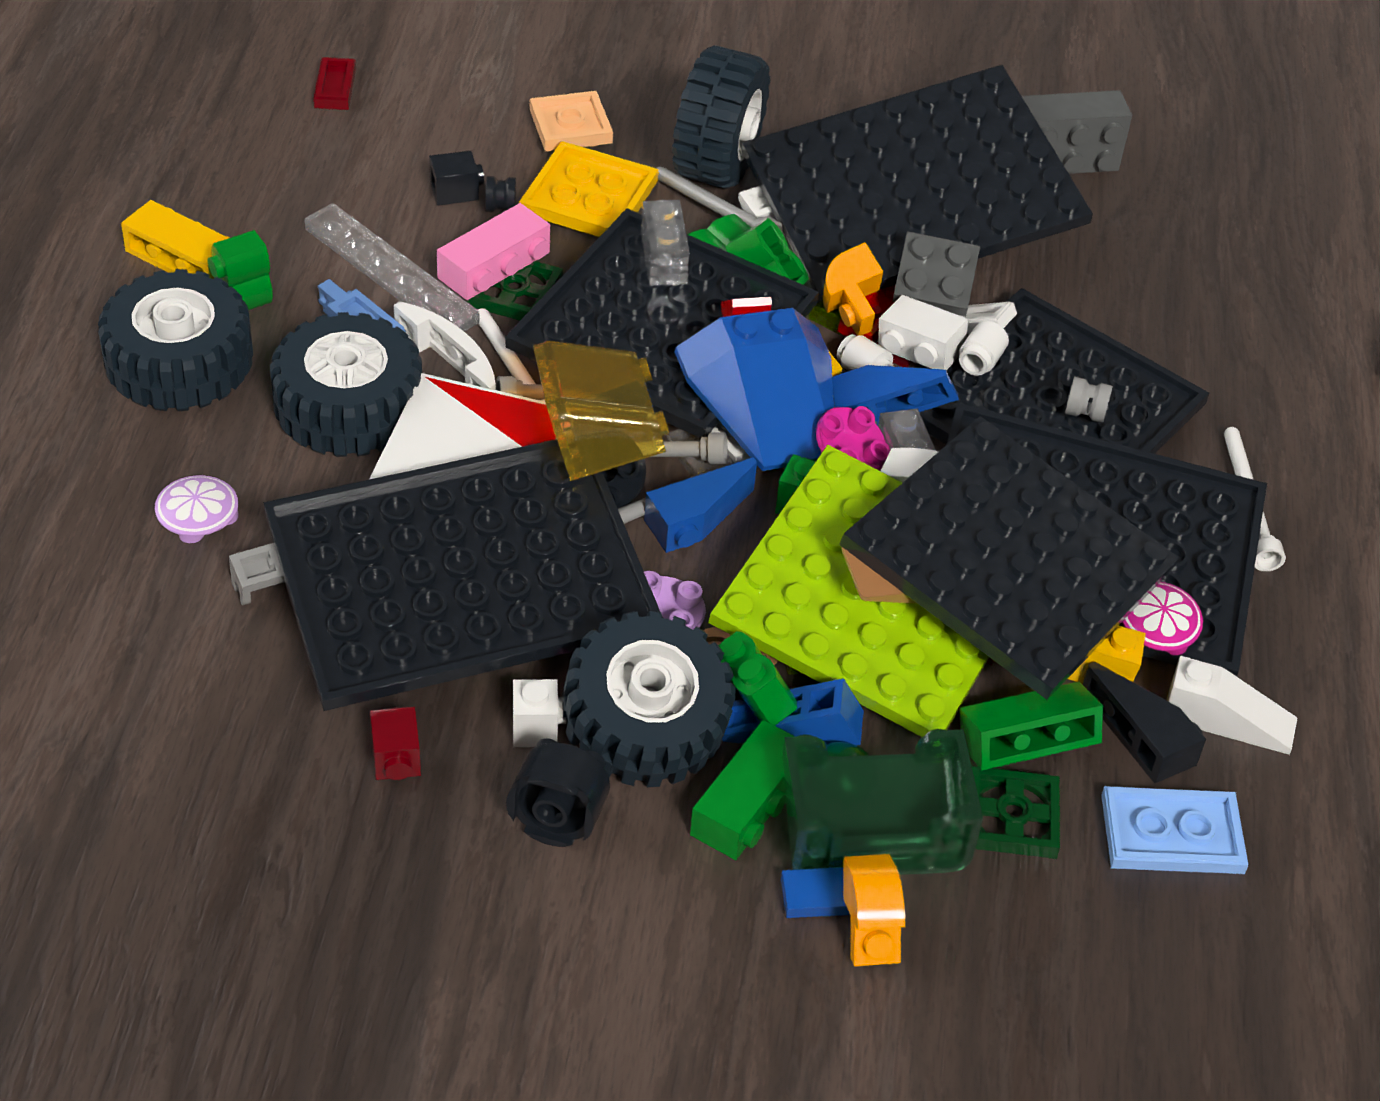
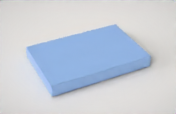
(1174, 830)

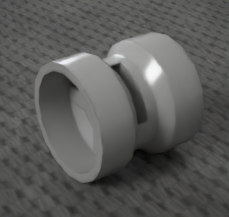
(1079, 399)

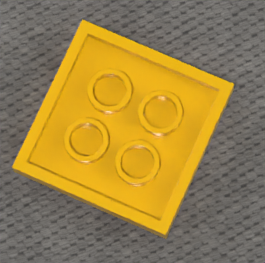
(588, 188)

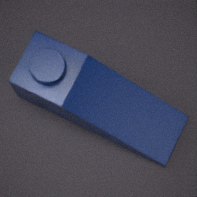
(893, 389)
(696, 506)
(823, 711)

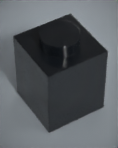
(455, 177)

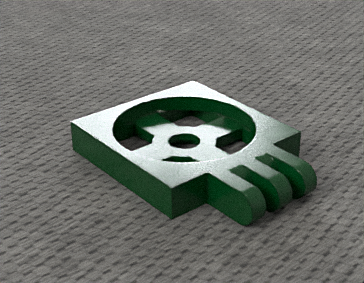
(505, 305)
(1044, 786)

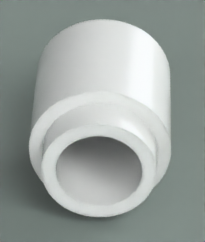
(983, 348)
(861, 351)

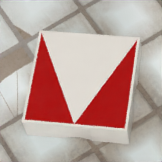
(459, 422)

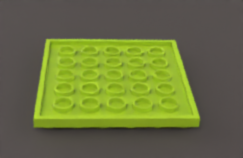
(808, 614)

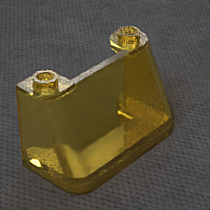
(599, 406)

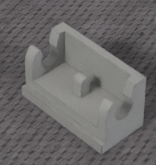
(255, 570)

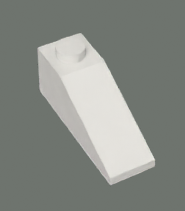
(1230, 706)

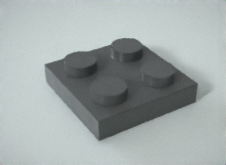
(937, 272)

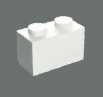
(922, 333)

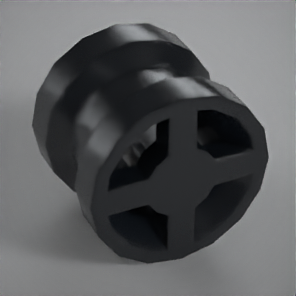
(500, 193)

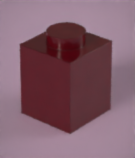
(395, 743)

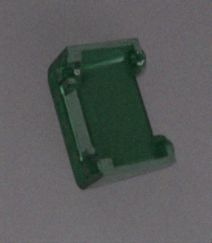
(901, 805)

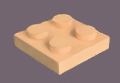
(571, 119)

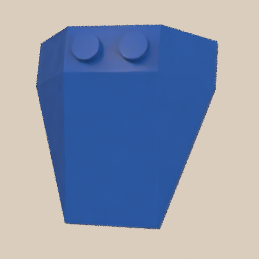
(763, 381)

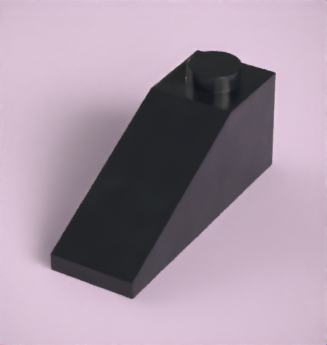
(1146, 724)

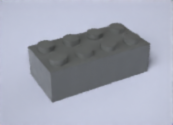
(1084, 128)

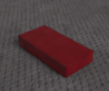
(335, 83)

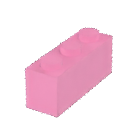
(493, 251)

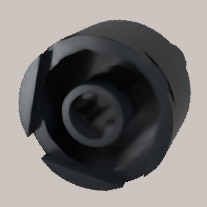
(559, 793)

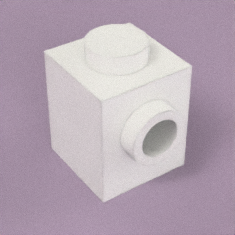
(536, 711)

